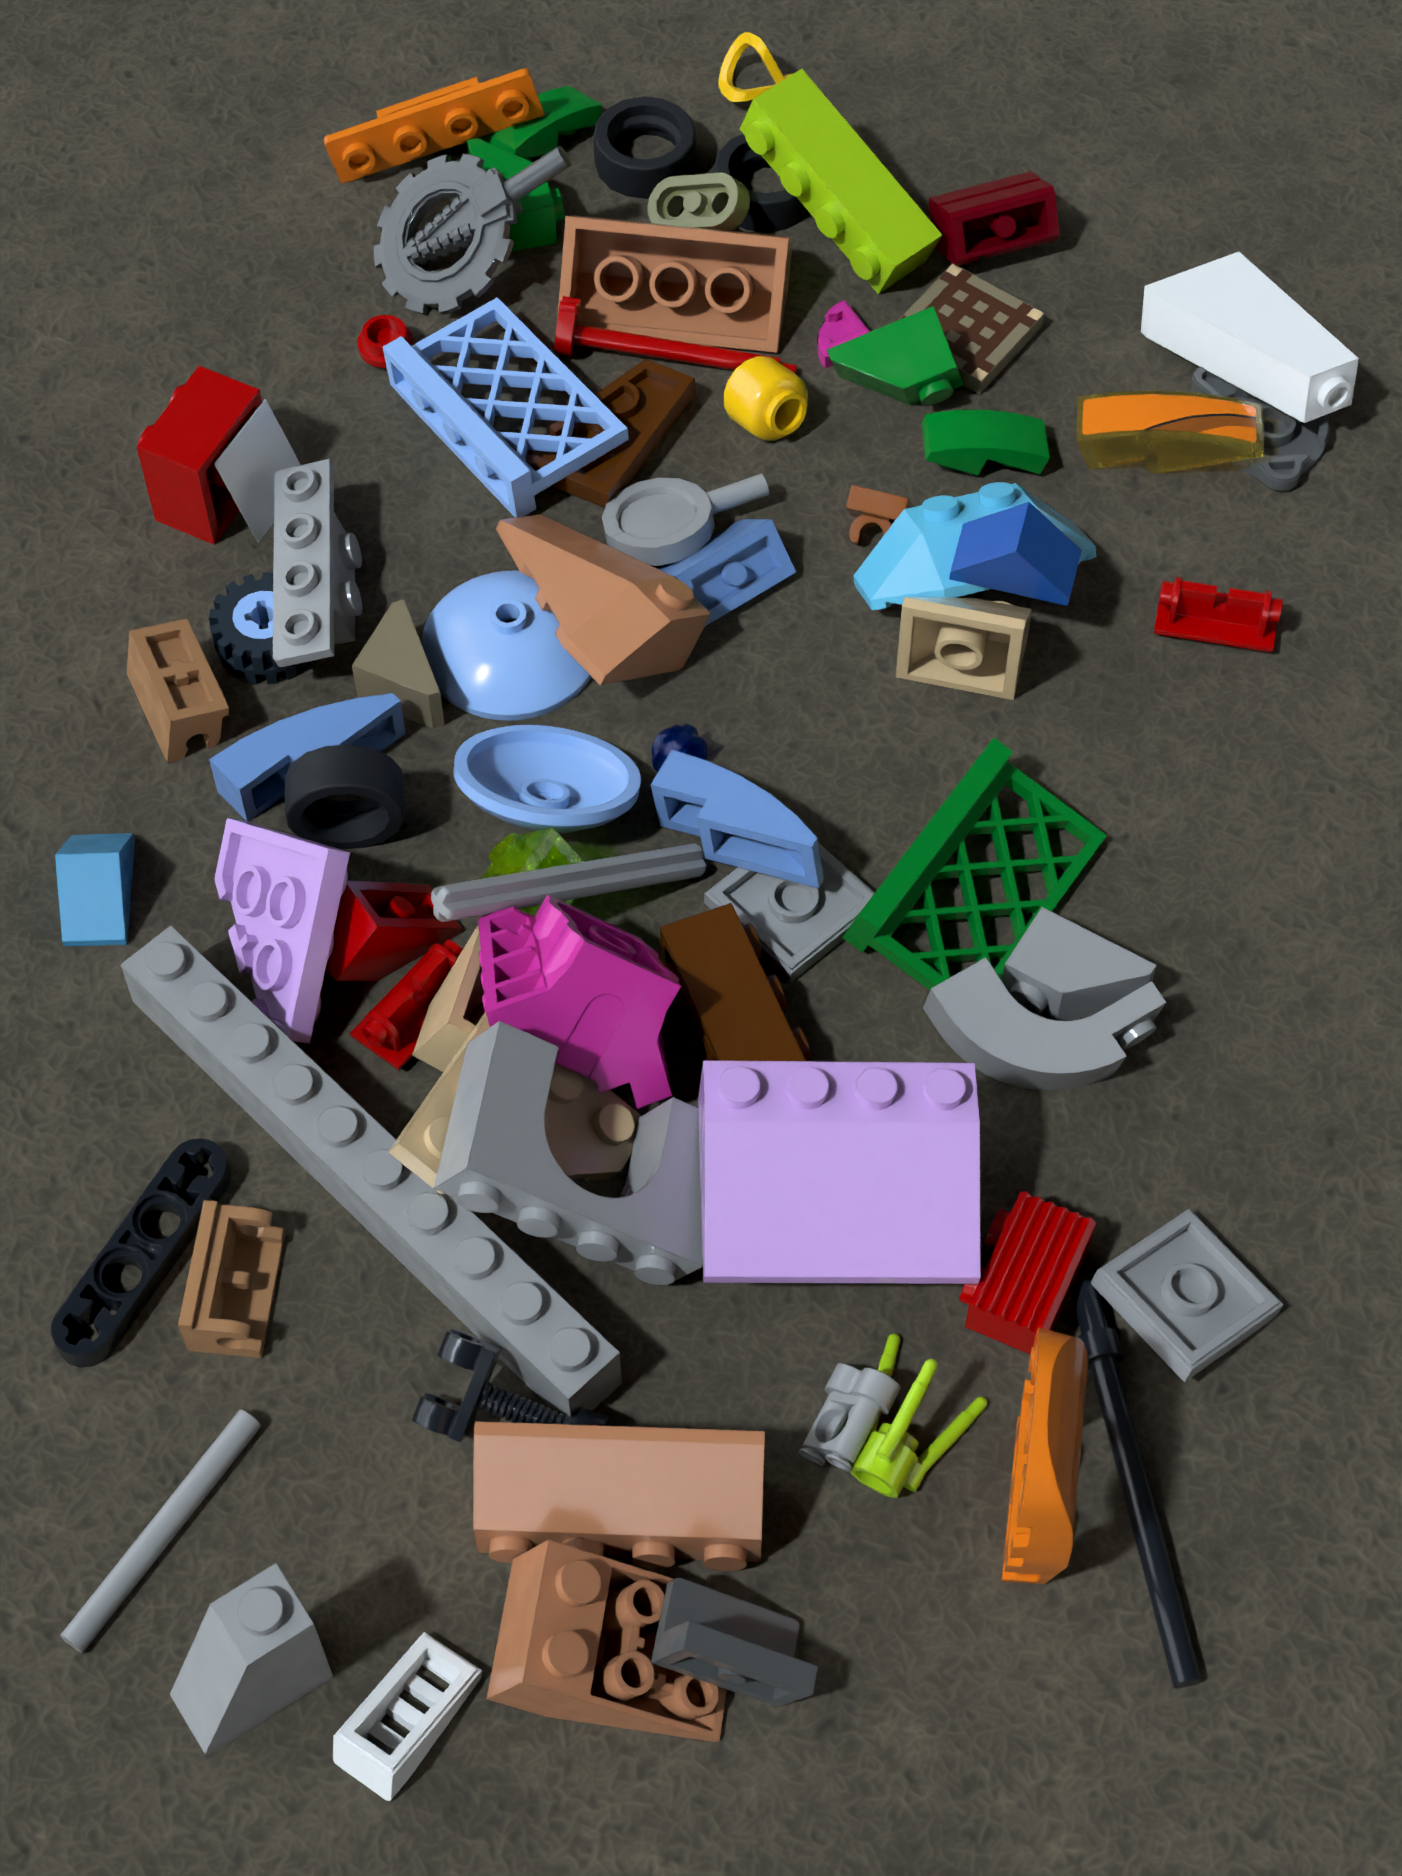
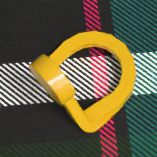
(726, 85)

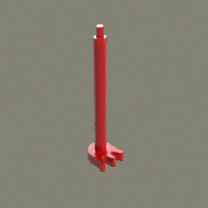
(571, 333)

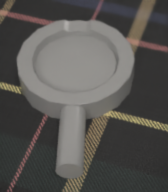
(671, 517)

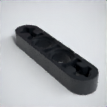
(133, 1247)

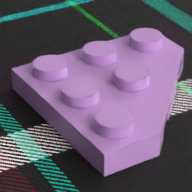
(285, 917)

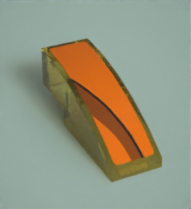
(1167, 429)

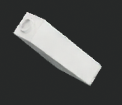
(1251, 336)

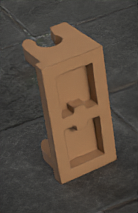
(175, 686)
(231, 1281)

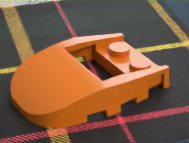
(1046, 1460)

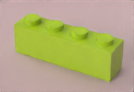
(839, 181)

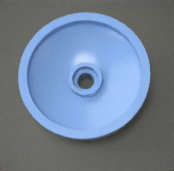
(496, 665)
(546, 777)

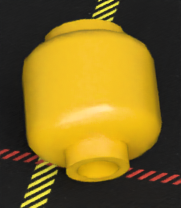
(766, 398)

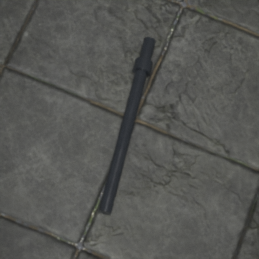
(1103, 1357)

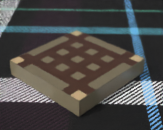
(979, 323)

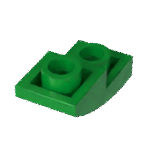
(564, 113)
(971, 437)

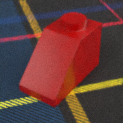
(384, 929)

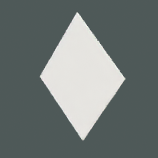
(250, 467)

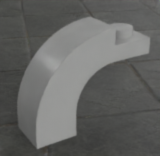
(1028, 1050)

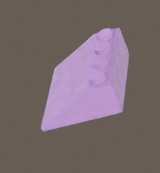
(839, 1172)

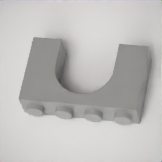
(503, 1165)

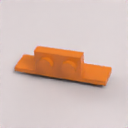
(433, 123)

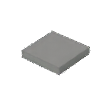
(794, 919)
(1186, 1294)

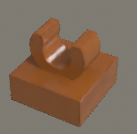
(873, 509)

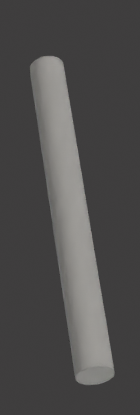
(160, 1531)

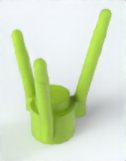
(889, 1455)

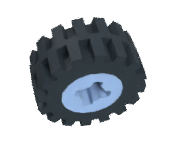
(237, 632)

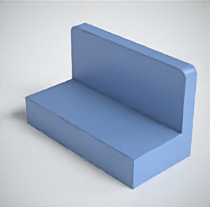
(734, 566)

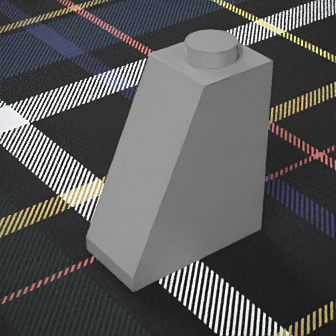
(248, 1661)

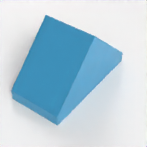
(95, 888)

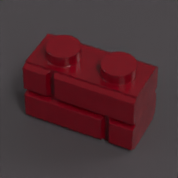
(995, 218)

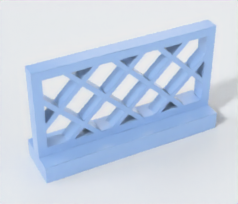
(460, 419)

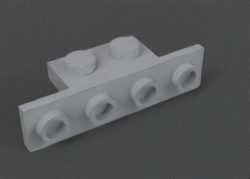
(311, 567)

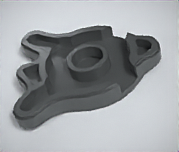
(1288, 443)

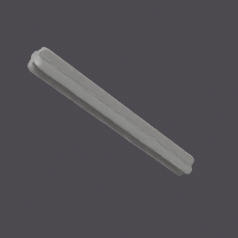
(567, 882)

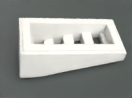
(370, 1764)

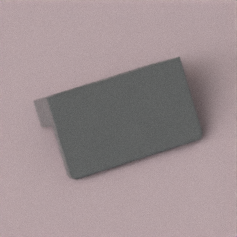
(731, 1644)

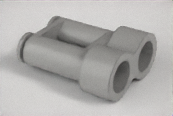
(851, 1396)

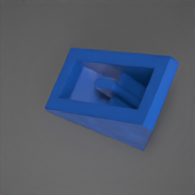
(1017, 555)

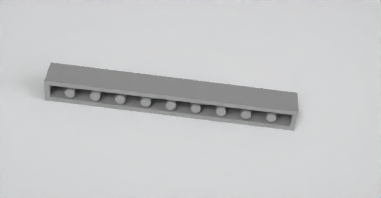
(349, 1156)

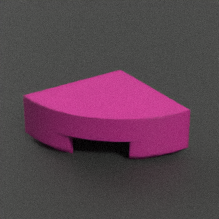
(838, 327)

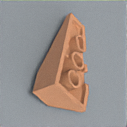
(610, 608)

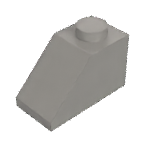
(1070, 970)

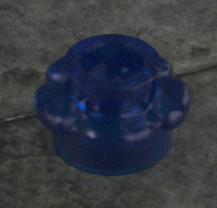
(677, 738)

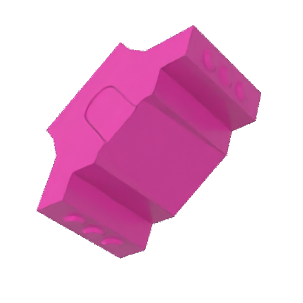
(583, 990)

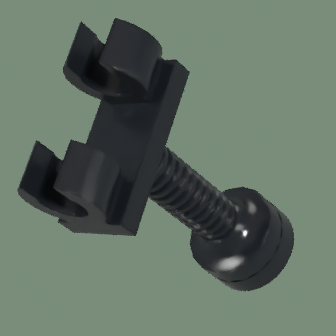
(456, 1421)

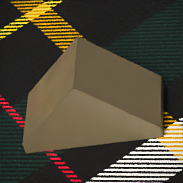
(398, 665)

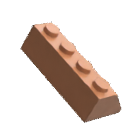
(678, 281)
(620, 1492)

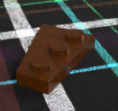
(648, 404)

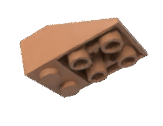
(583, 1643)

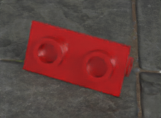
(1229, 619)
(397, 1019)

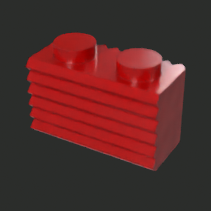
(1029, 1271)

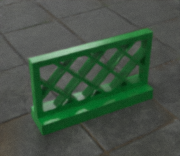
(943, 837)

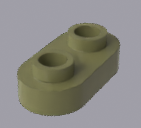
(703, 201)

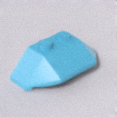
(922, 543)

